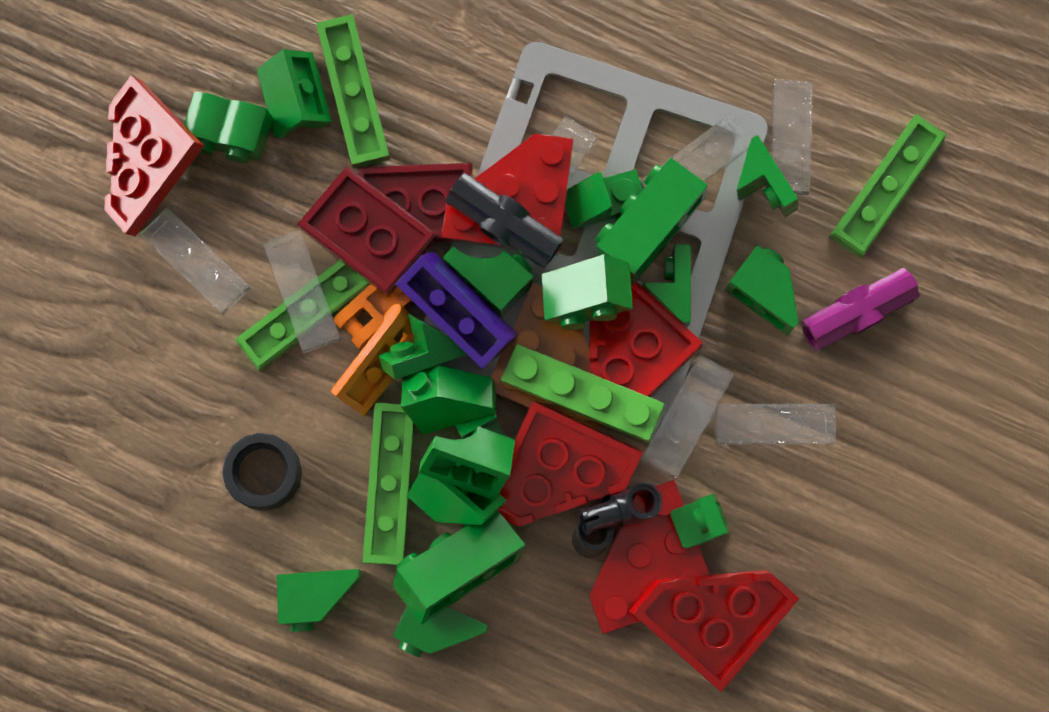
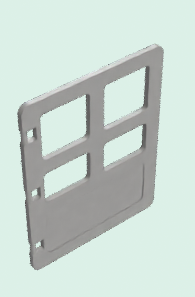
(643, 99)

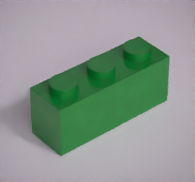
(652, 217)
(456, 566)

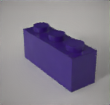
(457, 309)

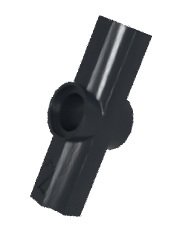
(504, 220)

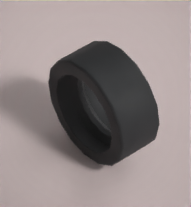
(236, 456)

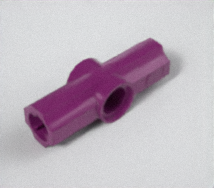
(860, 309)

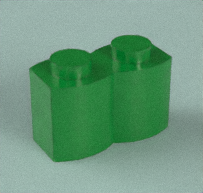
(229, 126)

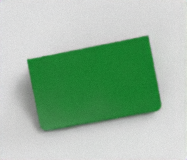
(293, 92)

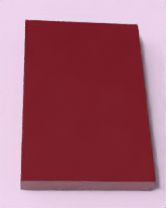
(418, 188)
(367, 231)

